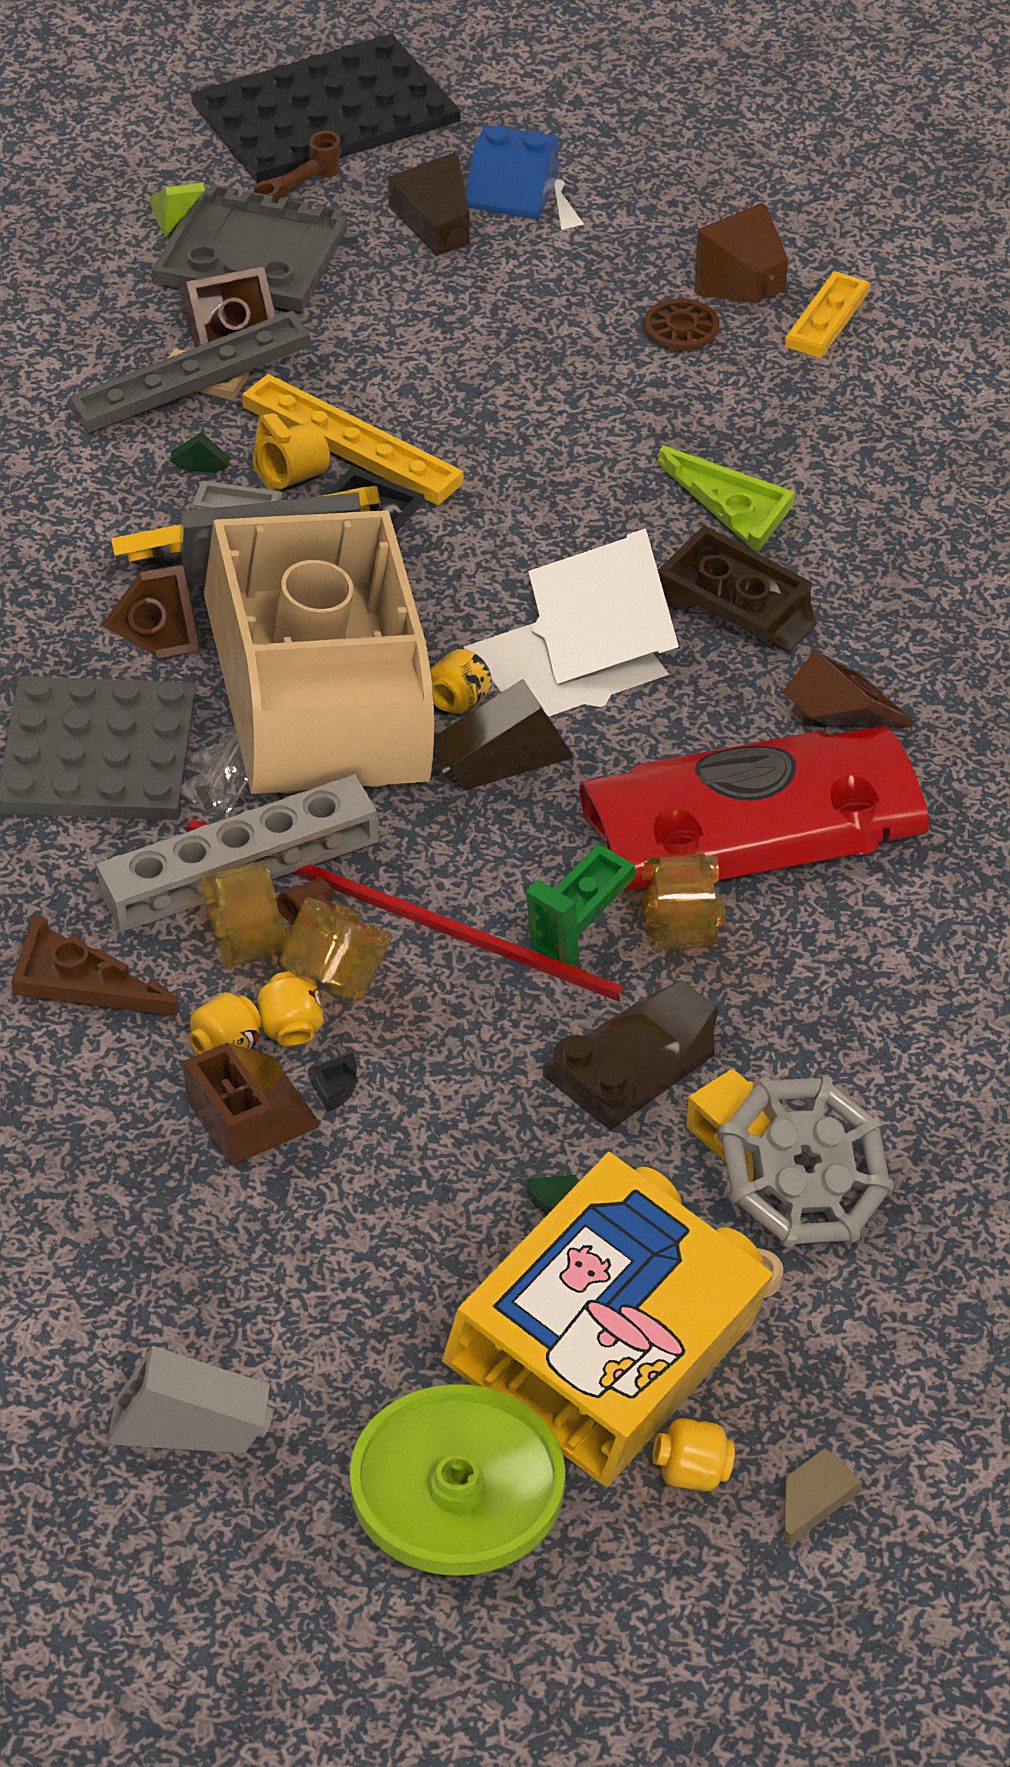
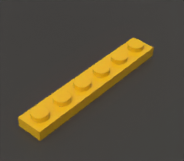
(356, 439)

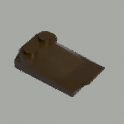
(739, 588)
(635, 1054)

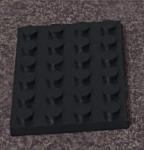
(360, 92)

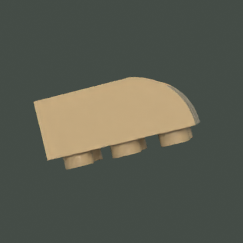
(320, 650)

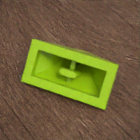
(173, 203)

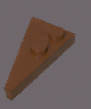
(76, 973)

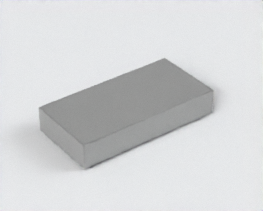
(222, 495)

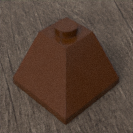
(741, 257)
(226, 303)
(841, 697)

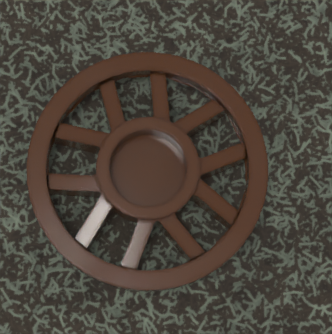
(681, 324)

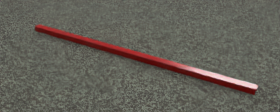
(457, 929)

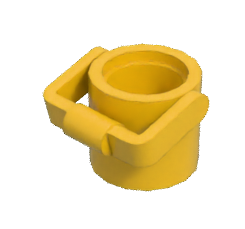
(288, 454)

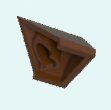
(157, 613)

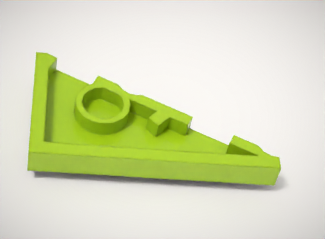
(739, 500)

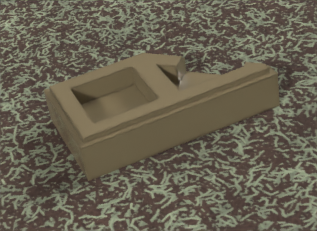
(816, 1492)

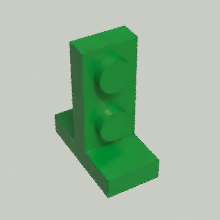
(564, 912)

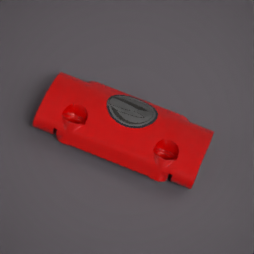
(762, 803)

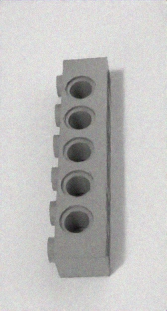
(282, 834)

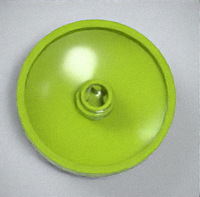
(457, 1479)

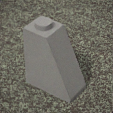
(189, 1406)

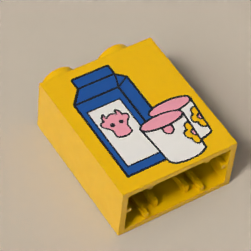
(610, 1314)

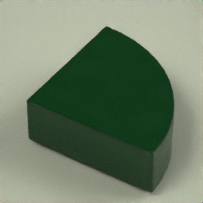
(200, 455)
(549, 1191)

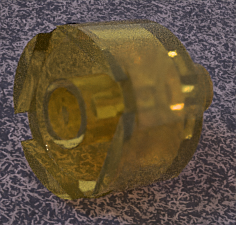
(682, 902)
(244, 913)
(334, 948)

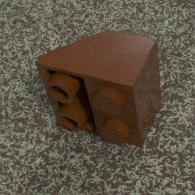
(245, 1100)

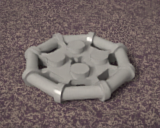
(822, 1140)

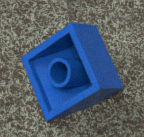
(512, 171)

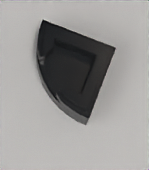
(334, 1080)

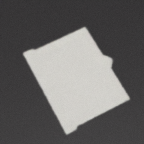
(602, 607)
(525, 656)

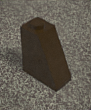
(433, 203)
(500, 740)

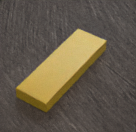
(827, 314)

